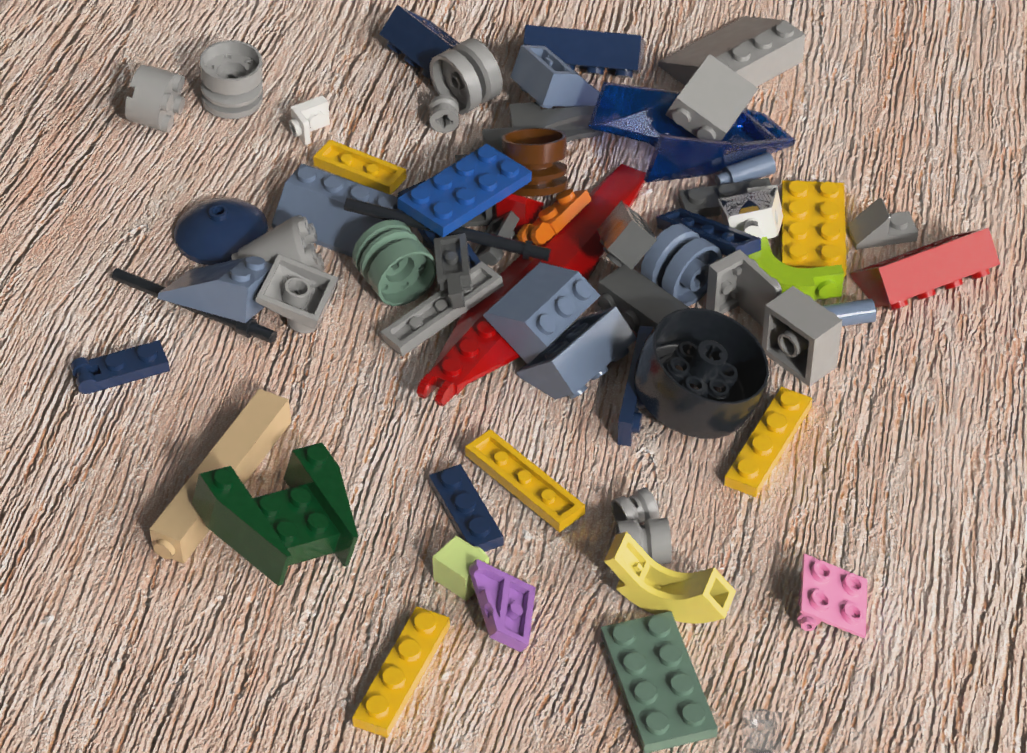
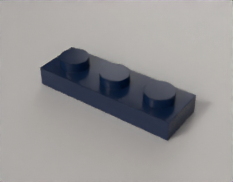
(465, 508)

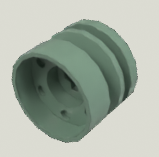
(394, 262)

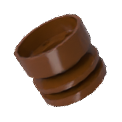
(541, 153)

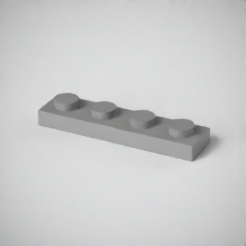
(437, 312)

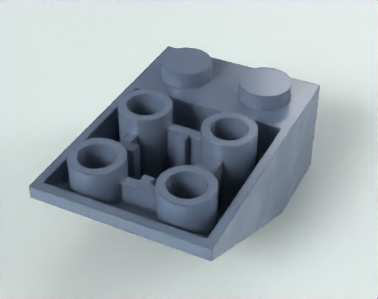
(551, 79)

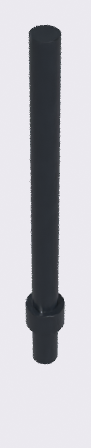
(246, 329)

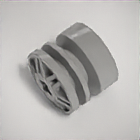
(231, 79)

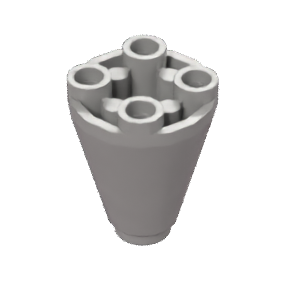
(290, 239)

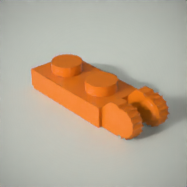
(554, 217)

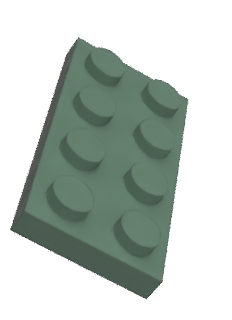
(658, 682)

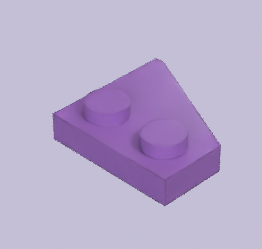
(504, 604)

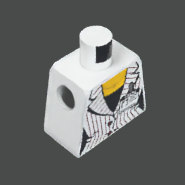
(754, 212)

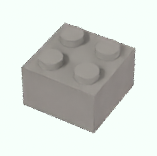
(801, 335)

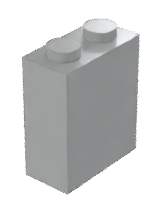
(711, 100)

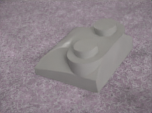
(297, 293)

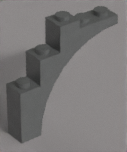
(570, 120)

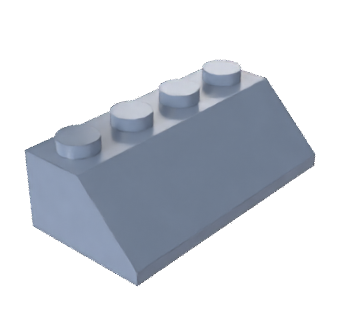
(322, 201)

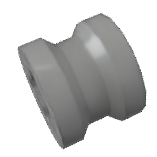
(442, 106)

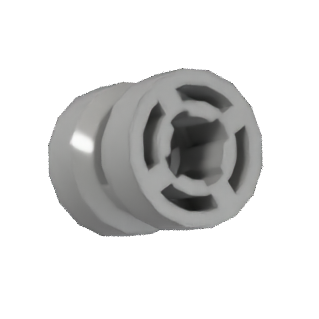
(636, 507)

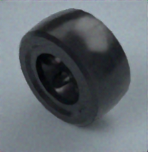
(712, 353)

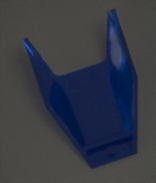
(678, 154)

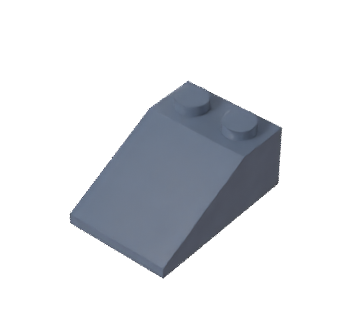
(221, 288)

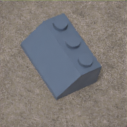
(540, 308)
(579, 354)

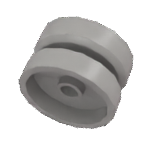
(467, 74)

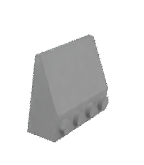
(749, 46)

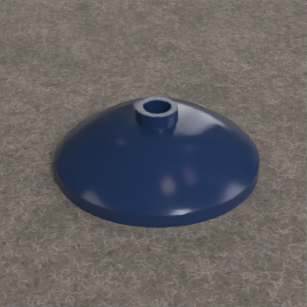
(217, 229)

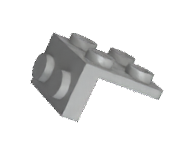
(741, 283)

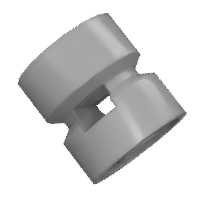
(652, 537)

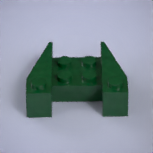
(285, 525)

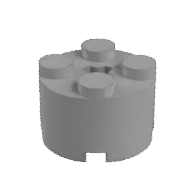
(155, 98)

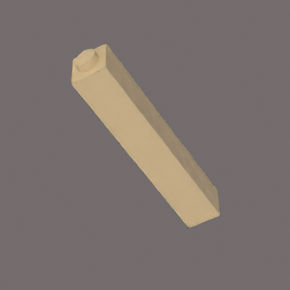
(241, 447)

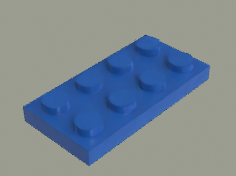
(464, 190)

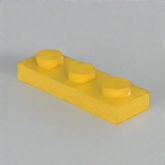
(359, 167)

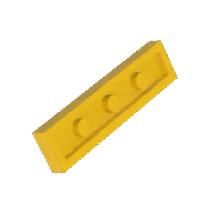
(768, 442)
(525, 480)
(401, 672)

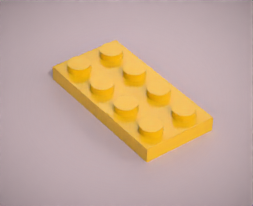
(813, 224)

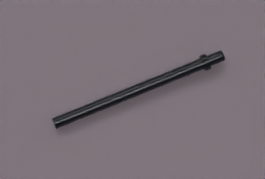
(526, 249)

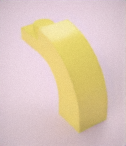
(656, 589)

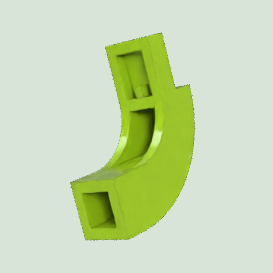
(815, 282)

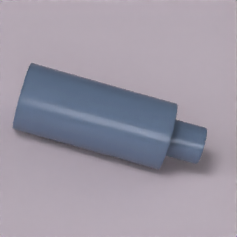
(747, 169)
(854, 311)

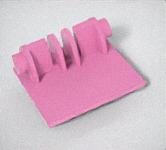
(831, 597)

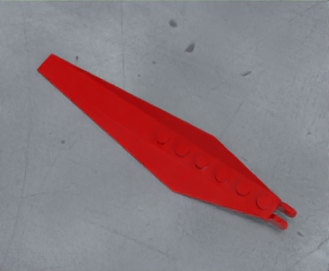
(474, 343)

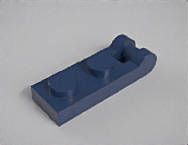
(119, 367)

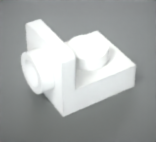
(309, 117)

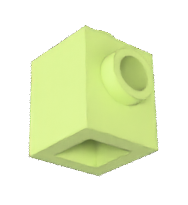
(452, 566)

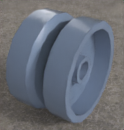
(680, 263)

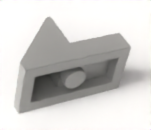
(879, 228)

